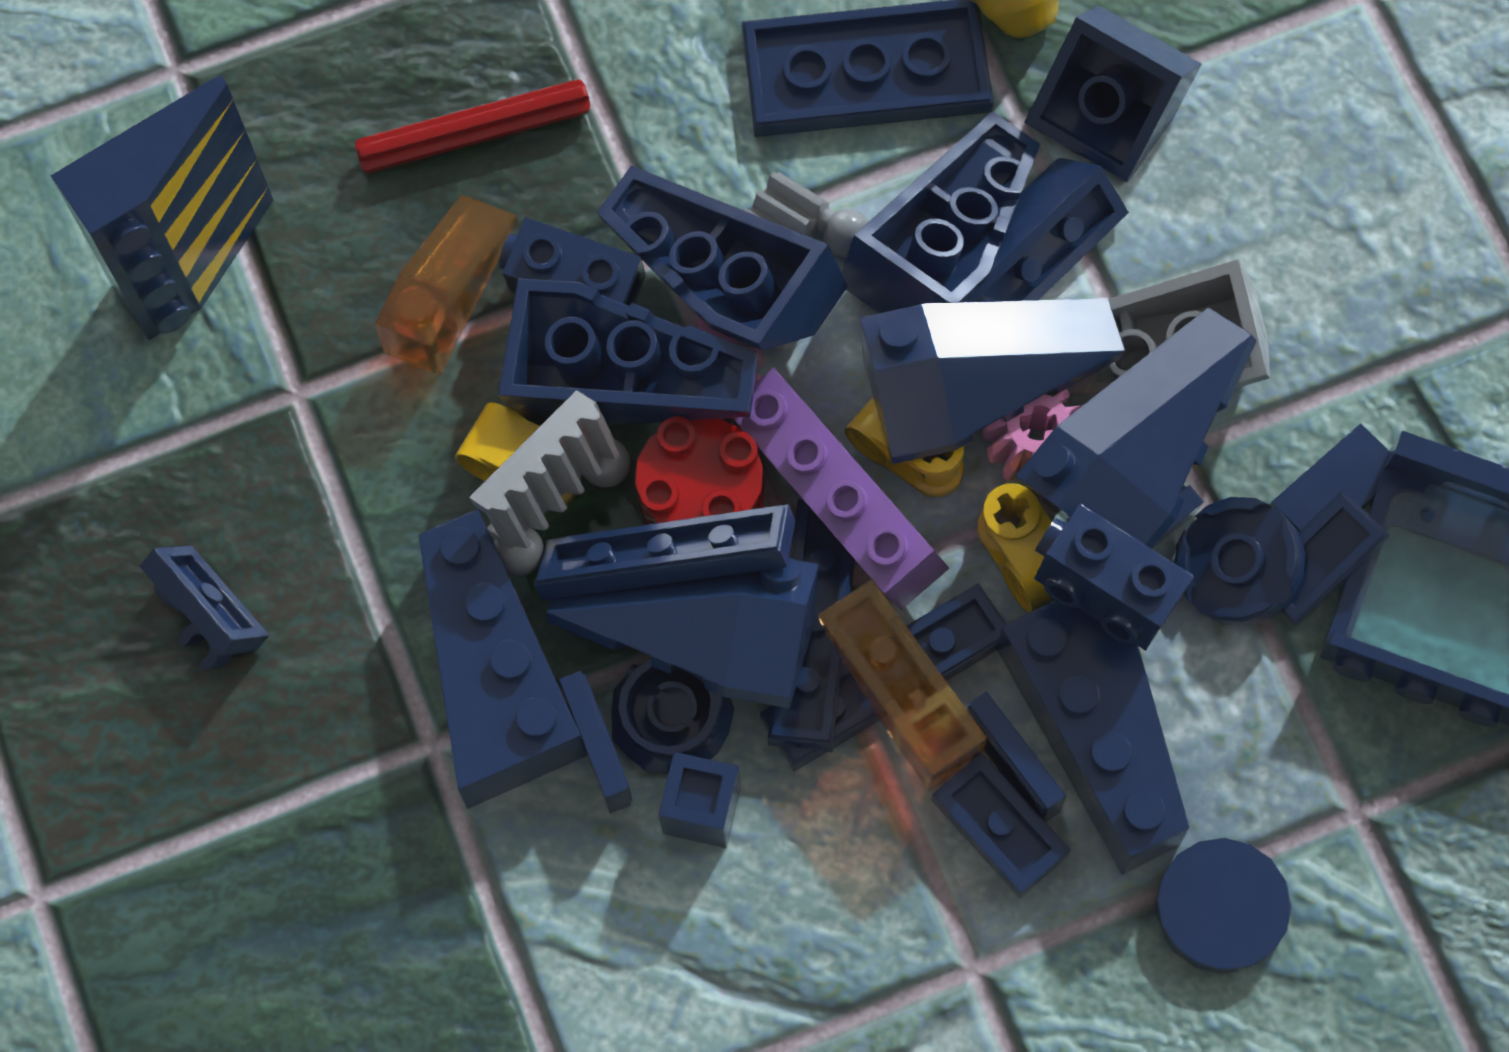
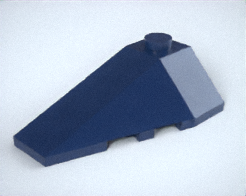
(946, 225)
(732, 630)

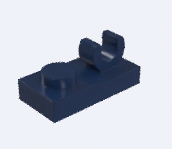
(216, 614)

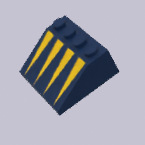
(169, 204)

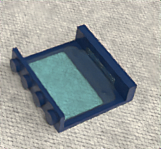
(1437, 591)

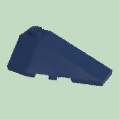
(725, 262)
(618, 356)
(965, 365)
(1143, 432)

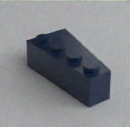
(495, 680)
(1101, 726)

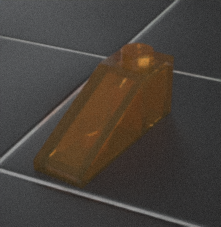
(443, 284)
(903, 685)

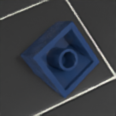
(1111, 92)

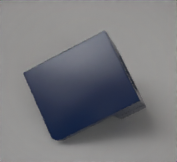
(700, 800)

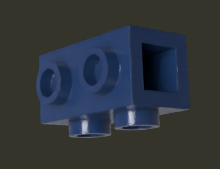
(558, 255)
(1110, 576)

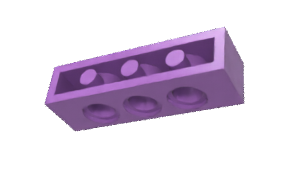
(840, 492)

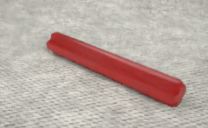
(472, 126)

